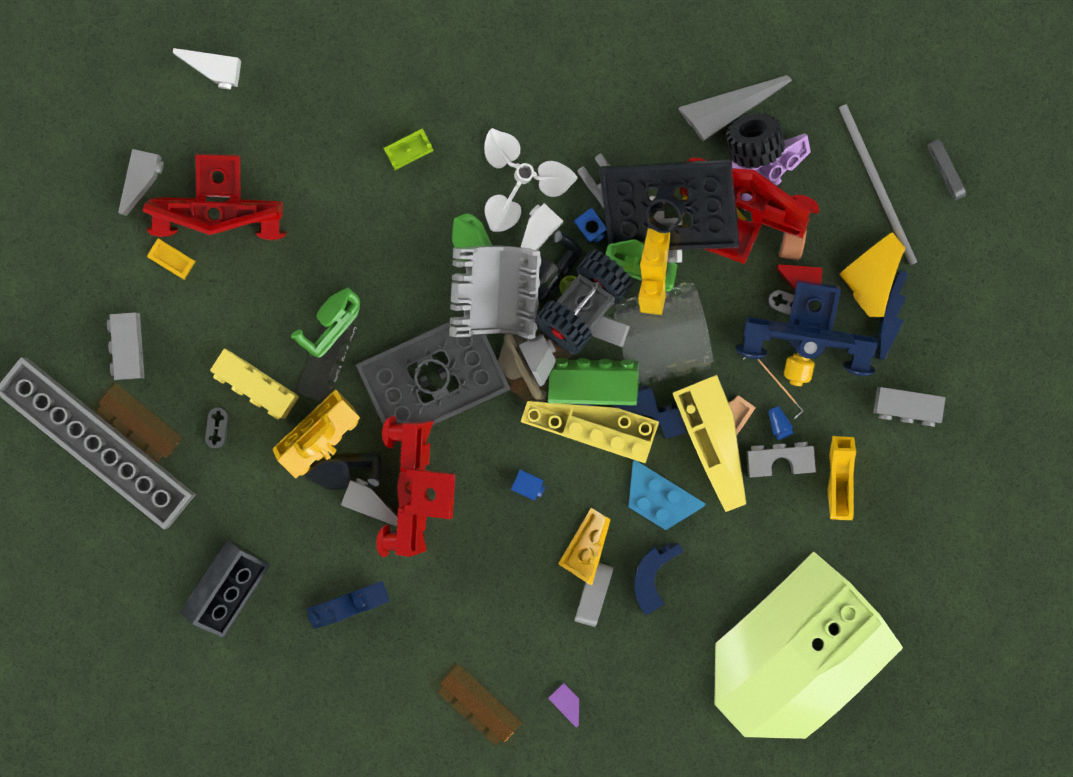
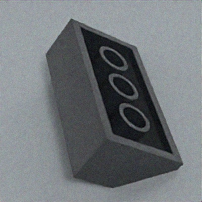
(224, 589)

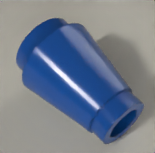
(780, 424)

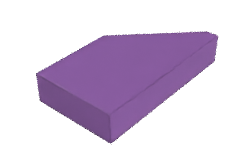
(567, 703)

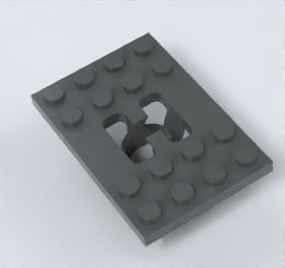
(397, 394)

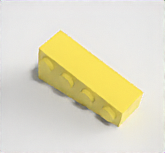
(254, 383)

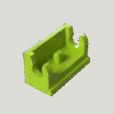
(408, 149)

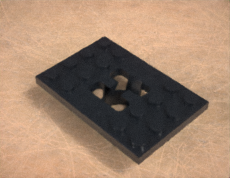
(709, 203)

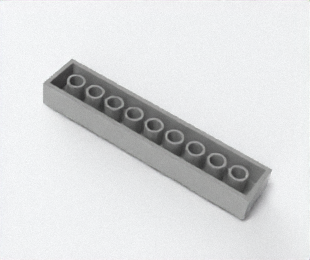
(95, 443)

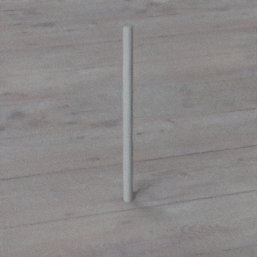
(877, 183)

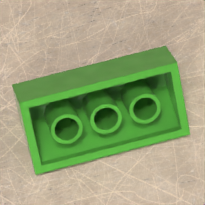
(594, 382)

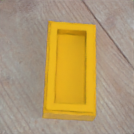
(171, 259)

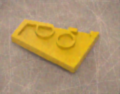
(586, 547)

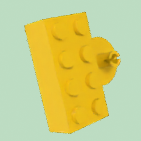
(316, 434)

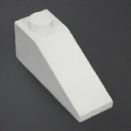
(217, 68)
(540, 227)

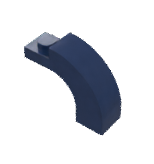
(645, 575)

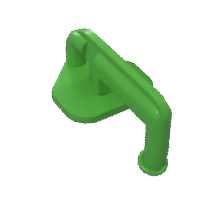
(469, 232)
(629, 255)
(332, 315)

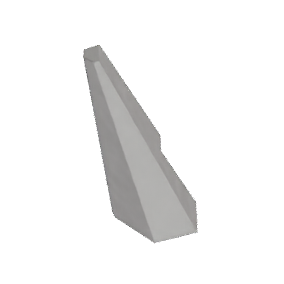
(717, 112)

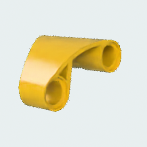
(873, 275)

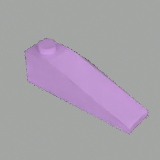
(795, 151)

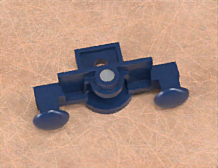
(810, 330)

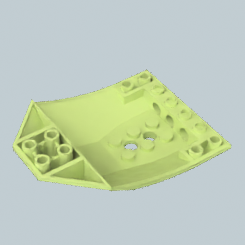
(766, 664)

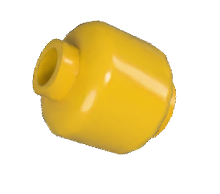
(798, 369)

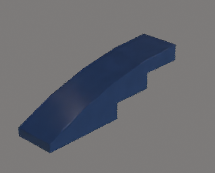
(890, 323)

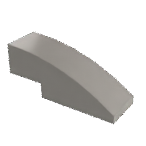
(610, 330)

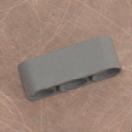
(594, 596)

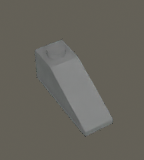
(140, 176)
(367, 501)

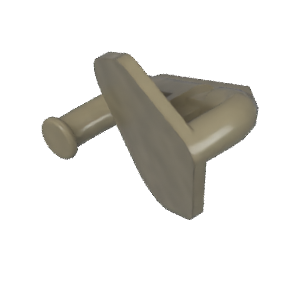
(515, 365)

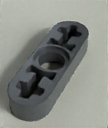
(946, 169)

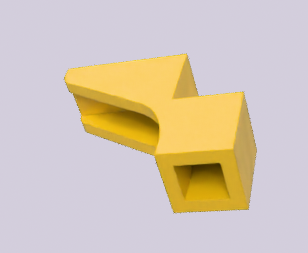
(653, 272)
(840, 482)

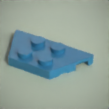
(659, 498)

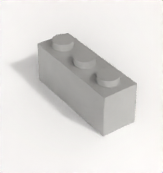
(126, 346)
(909, 406)

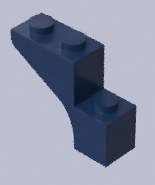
(669, 419)
(348, 605)

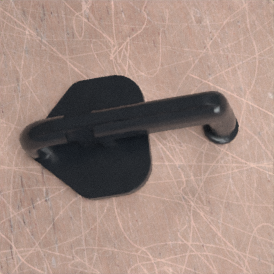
(551, 274)
(335, 471)

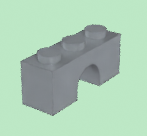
(761, 460)

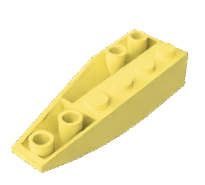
(596, 426)
(714, 438)

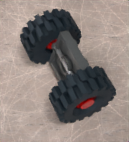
(584, 302)

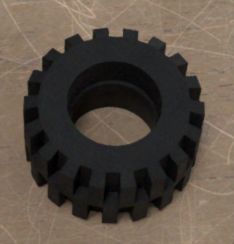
(755, 140)

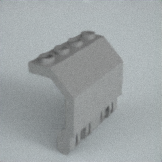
(496, 291)

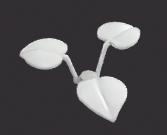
(502, 149)

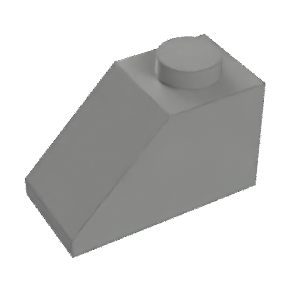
(539, 357)

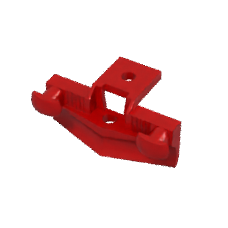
(768, 207)
(233, 213)
(413, 489)

